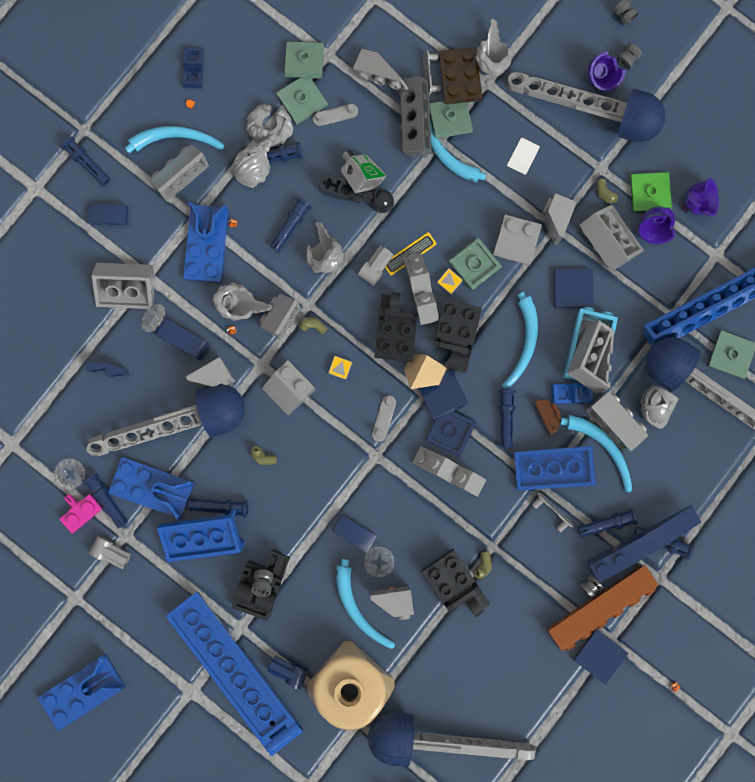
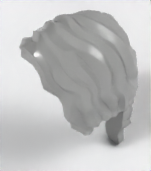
(493, 55)
(252, 164)
(325, 256)
(237, 302)

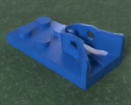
(206, 243)
(555, 468)
(151, 488)
(200, 538)
(81, 692)

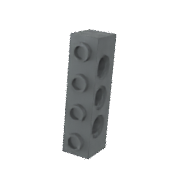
(420, 107)

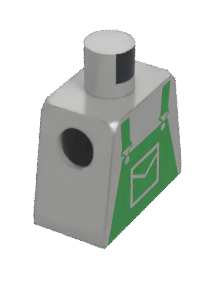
(361, 172)

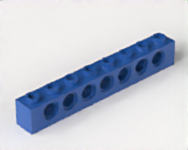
(702, 309)

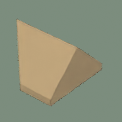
(424, 372)

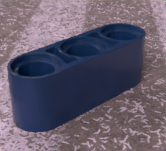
(181, 339)

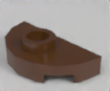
(549, 414)

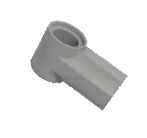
(373, 269)
(105, 550)

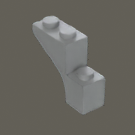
(421, 288)
(449, 471)

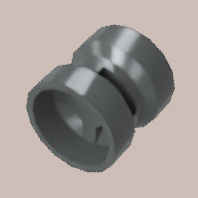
(625, 11)
(629, 55)
(262, 586)

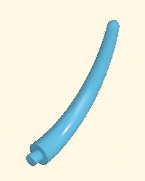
(151, 135)
(461, 169)
(531, 326)
(584, 426)
(343, 581)

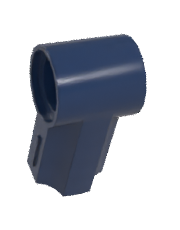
(292, 673)

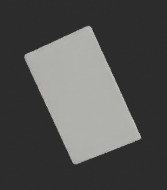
(523, 156)

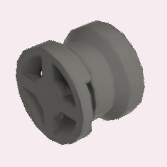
(589, 588)

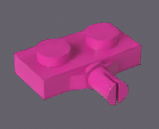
(80, 512)

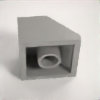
(557, 216)
(517, 239)
(280, 316)
(212, 374)
(288, 388)

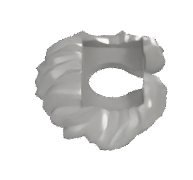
(258, 133)

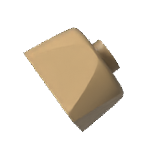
(355, 667)

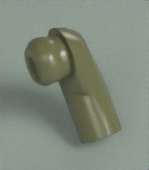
(605, 194)
(312, 322)
(261, 458)
(485, 567)

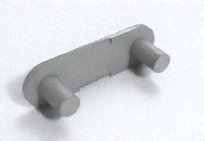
(426, 62)
(335, 115)
(384, 418)
(541, 499)

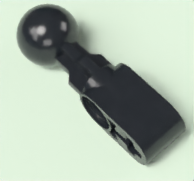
(380, 200)

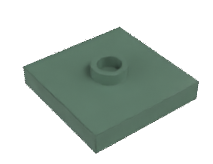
(304, 59)
(302, 99)
(450, 119)
(475, 264)
(732, 355)

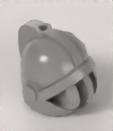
(657, 406)

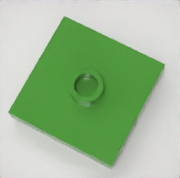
(650, 191)

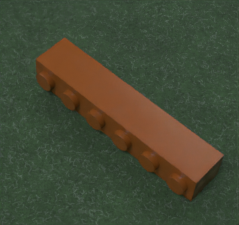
(602, 607)

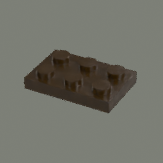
(460, 76)

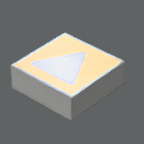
(449, 281)
(340, 367)

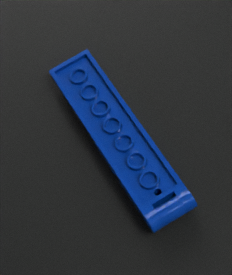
(235, 674)

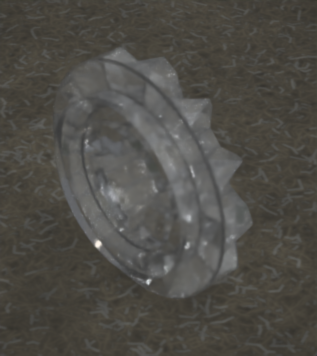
(153, 317)
(60, 473)
(386, 556)

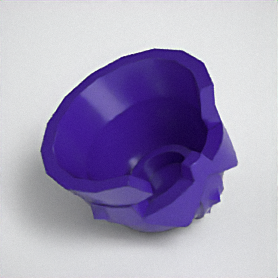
(603, 72)
(703, 198)
(657, 225)

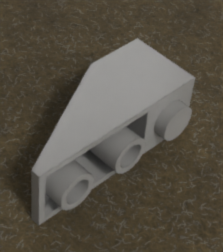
(374, 68)

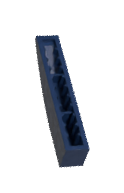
(643, 544)

